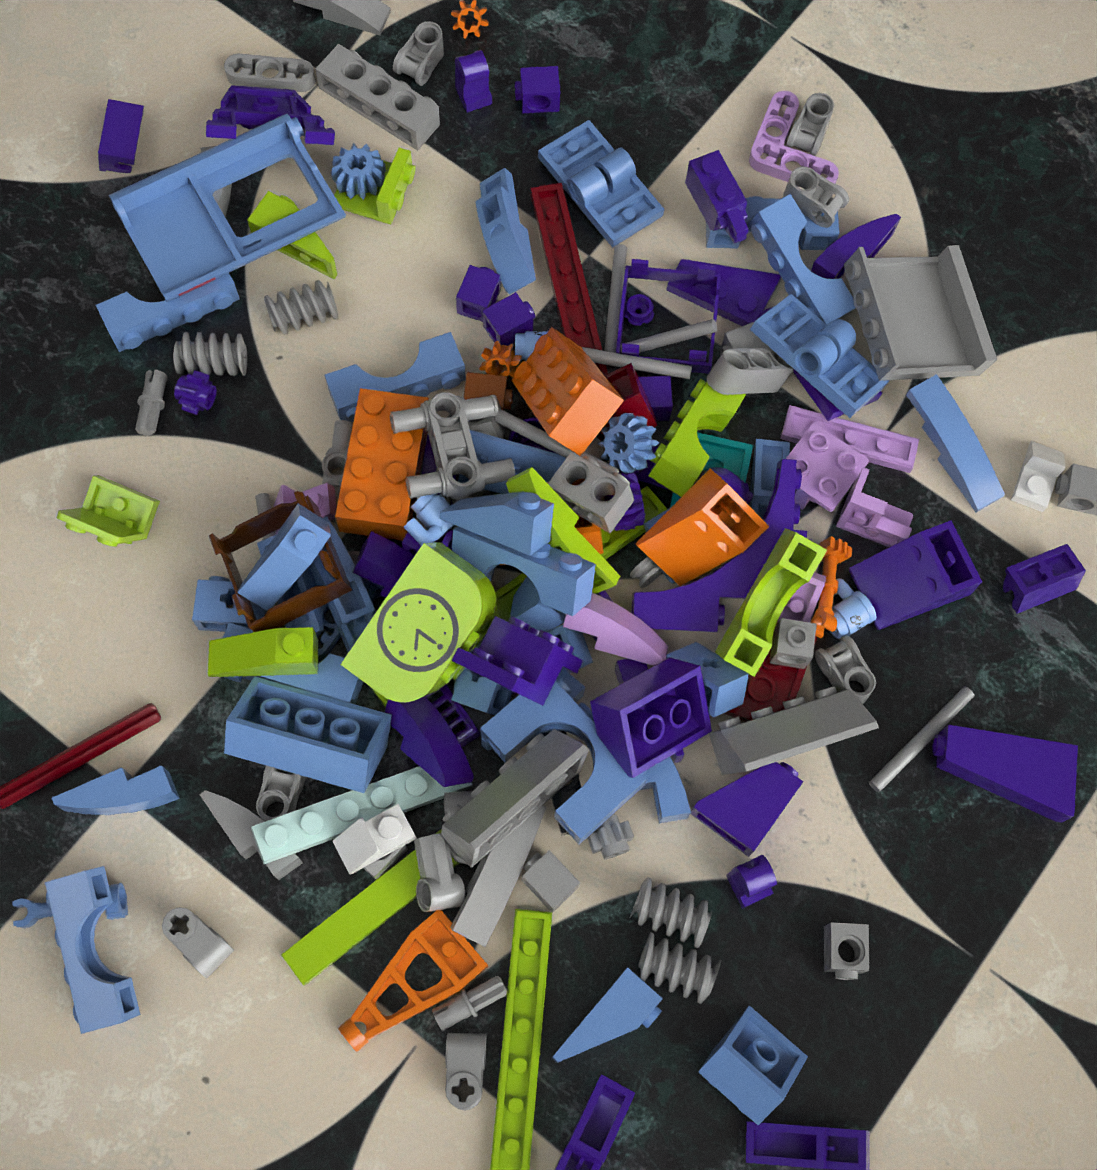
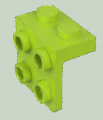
(388, 197)
(112, 513)

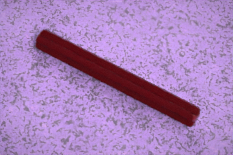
(78, 754)

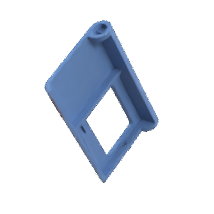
(183, 228)

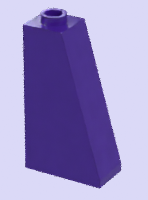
(1015, 767)

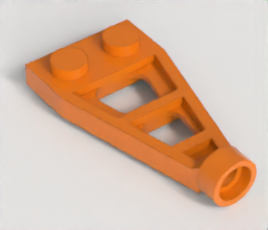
(448, 950)

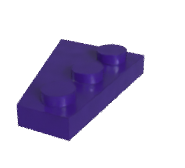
(741, 291)

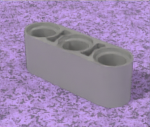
(748, 371)

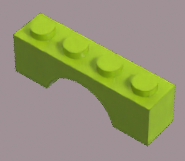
(684, 458)
(753, 626)

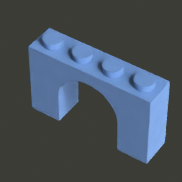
(607, 786)

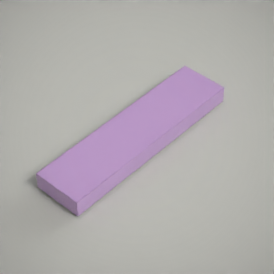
(876, 444)

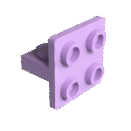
(826, 466)

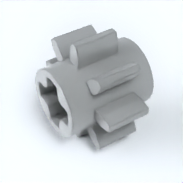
(611, 838)

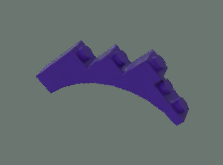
(697, 604)

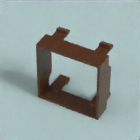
(298, 605)

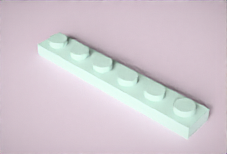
(333, 816)

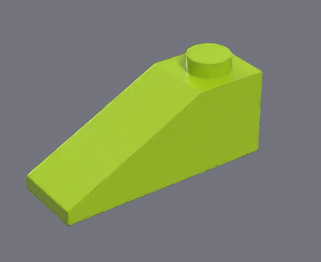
(307, 250)
(265, 653)

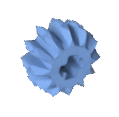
(358, 171)
(628, 442)

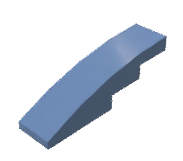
(956, 441)

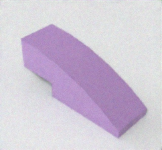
(618, 631)

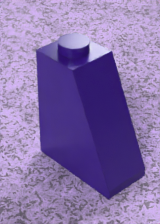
(749, 806)

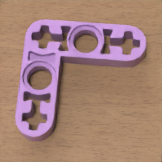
(775, 145)

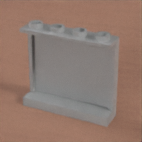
(920, 315)

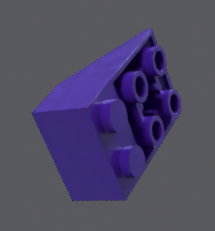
(916, 575)

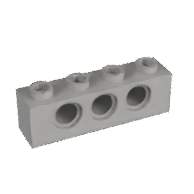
(378, 96)

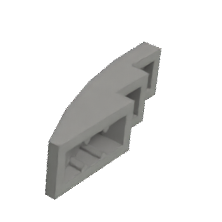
(495, 881)

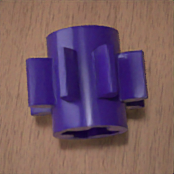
(195, 392)

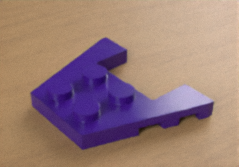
(259, 105)

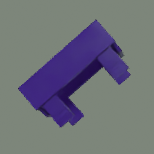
(705, 276)

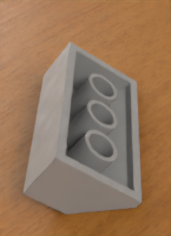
(789, 731)
(513, 796)

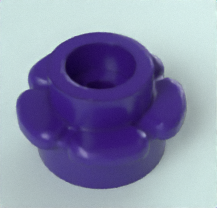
(642, 303)

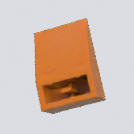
(702, 530)

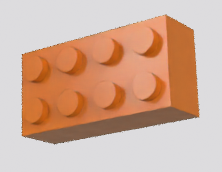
(566, 391)
(377, 465)

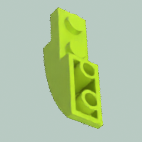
(563, 533)

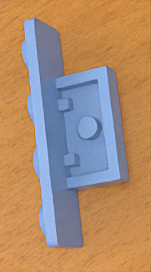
(495, 449)

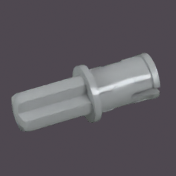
(151, 402)
(469, 1003)

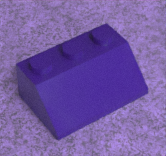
(652, 715)

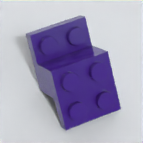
(520, 658)

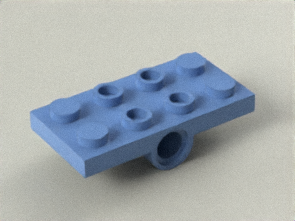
(601, 182)
(820, 353)

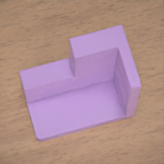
(873, 517)

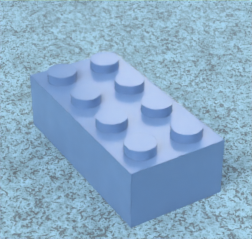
(307, 734)

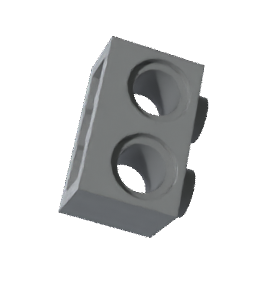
(586, 497)

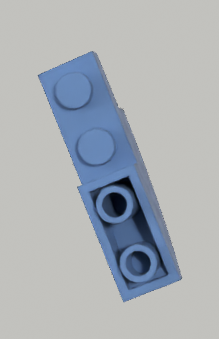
(503, 233)
(352, 610)

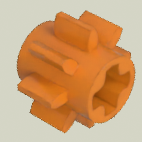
(462, 20)
(505, 356)

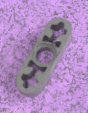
(261, 63)

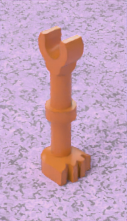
(836, 553)

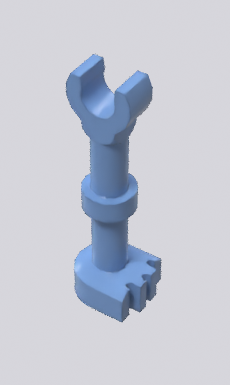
(38, 911)

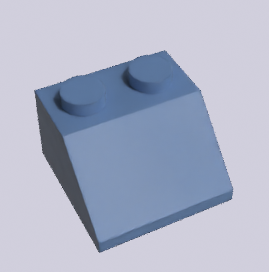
(753, 1065)

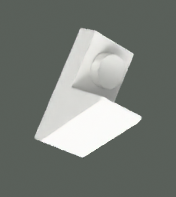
(1038, 476)
(373, 839)

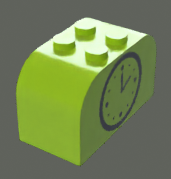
(421, 624)

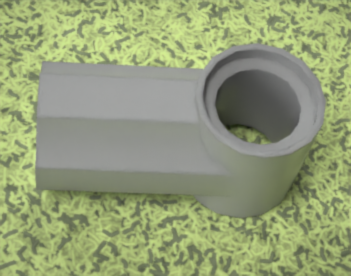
(438, 884)

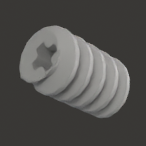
(301, 306)
(210, 355)
(672, 912)
(678, 969)

